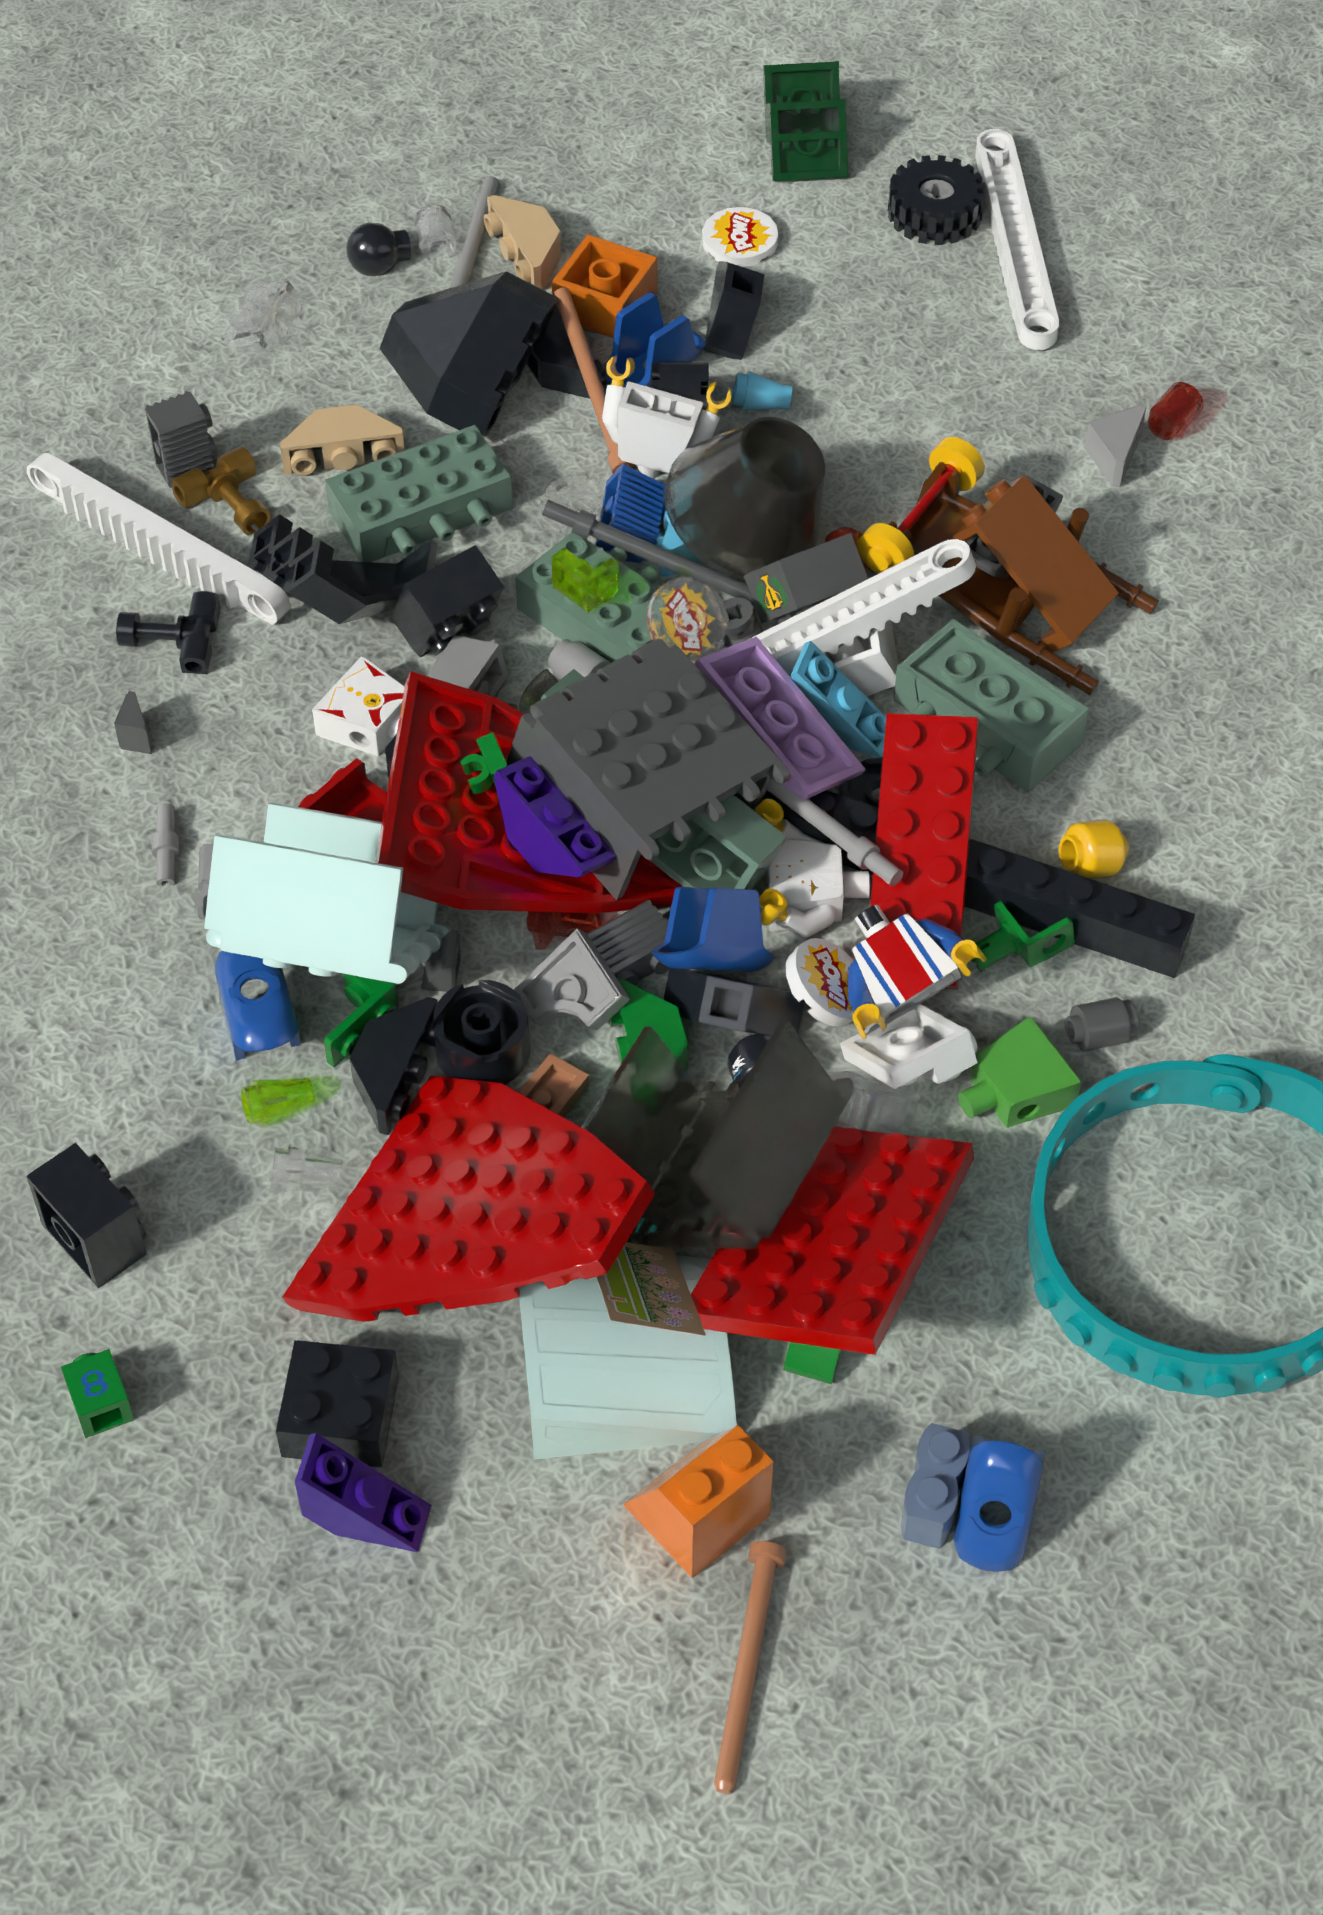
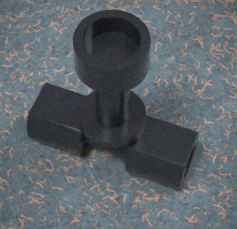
(189, 632)

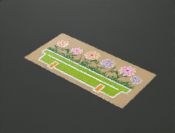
(649, 1291)

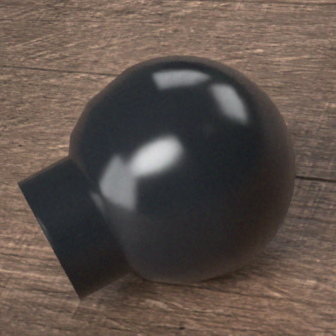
(376, 248)

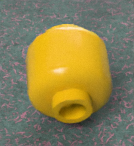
(1093, 849)

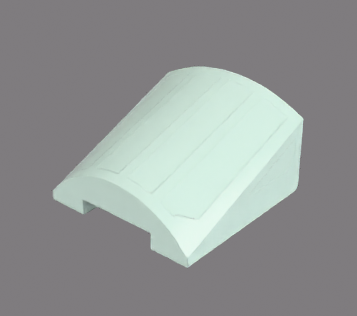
(615, 1382)

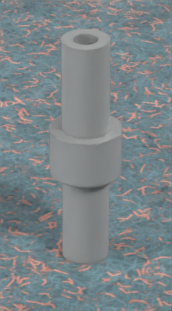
(165, 844)

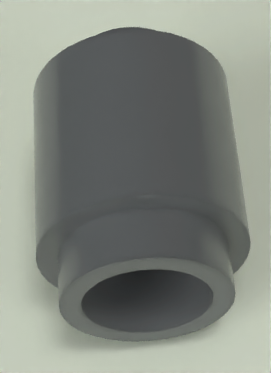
(1102, 1023)

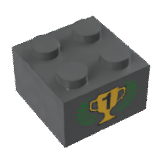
(805, 579)

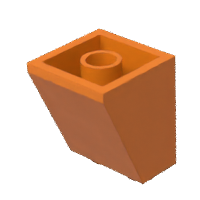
(707, 1499)

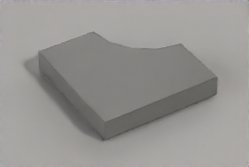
(572, 983)

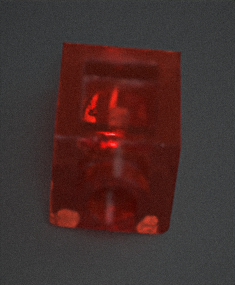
(550, 924)

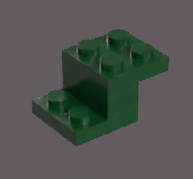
(805, 121)

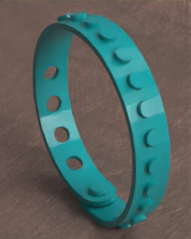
(1217, 1083)

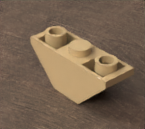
(527, 239)
(341, 438)

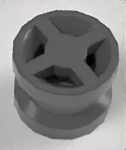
(742, 621)

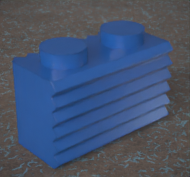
(633, 506)

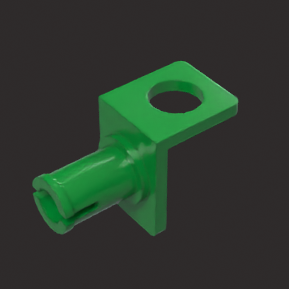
(1012, 939)

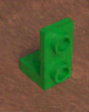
(372, 1000)

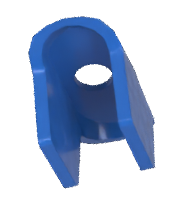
(644, 337)
(714, 931)
(255, 1022)
(1001, 1474)

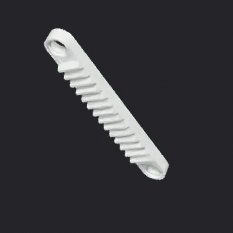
(1016, 240)
(158, 539)
(871, 603)

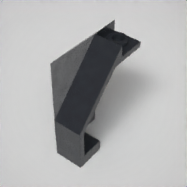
(467, 346)
(332, 587)

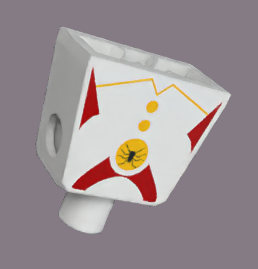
(361, 709)

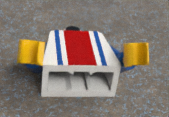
(902, 965)

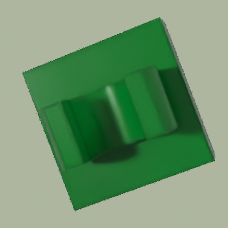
(488, 763)

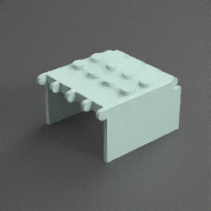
(318, 899)

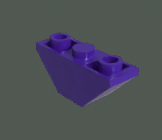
(546, 824)
(356, 1499)

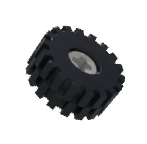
(918, 212)

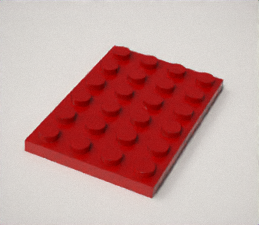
(841, 1246)

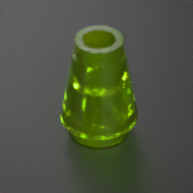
(275, 1099)

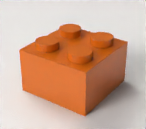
(605, 280)

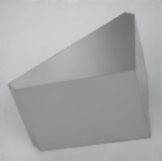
(1113, 441)

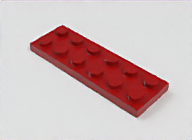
(926, 816)

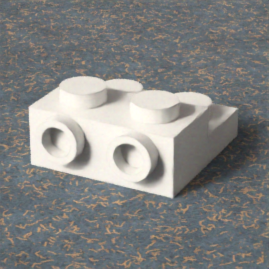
(912, 1046)

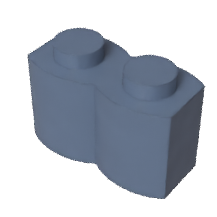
(935, 1485)

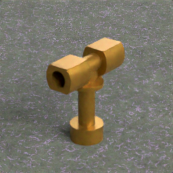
(222, 484)

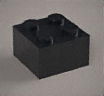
(447, 602)
(88, 1213)
(341, 1396)

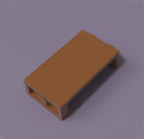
(1040, 558)

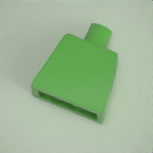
(1020, 1078)

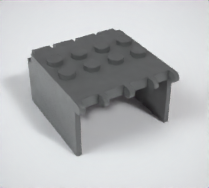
(645, 753)

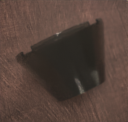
(748, 495)

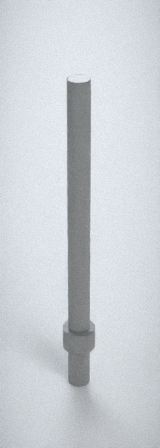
(474, 233)
(860, 850)

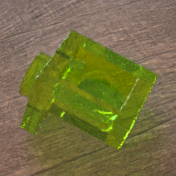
(581, 582)

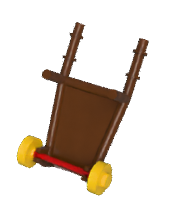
(988, 601)

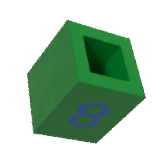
(97, 1392)

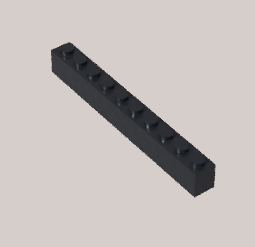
(1040, 894)

